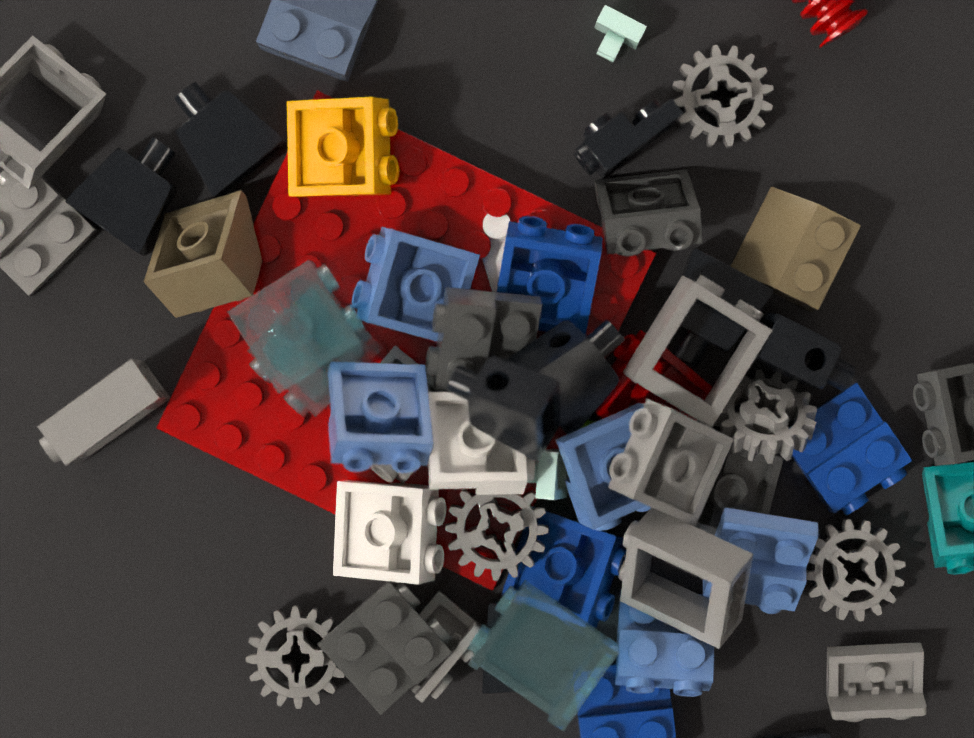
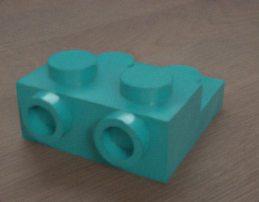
(951, 515)

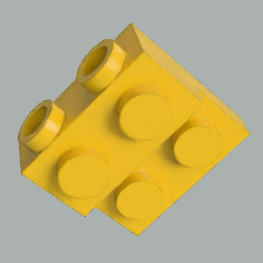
(341, 147)

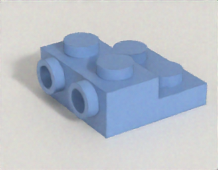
(408, 281)
(379, 416)
(588, 460)
(779, 559)
(660, 656)

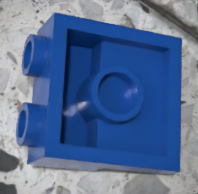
(553, 266)
(850, 452)
(573, 567)
(617, 713)

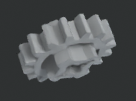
(719, 76)
(765, 417)
(476, 535)
(867, 553)
(276, 658)

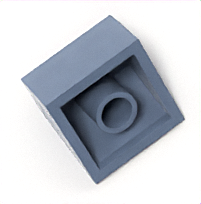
(317, 33)

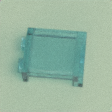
(543, 652)

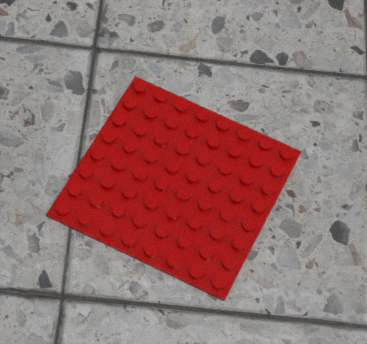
(437, 197)

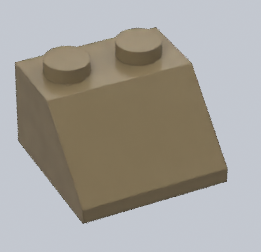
(795, 247)
(205, 256)

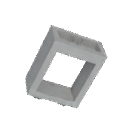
(76, 88)
(663, 329)
(102, 413)
(693, 551)

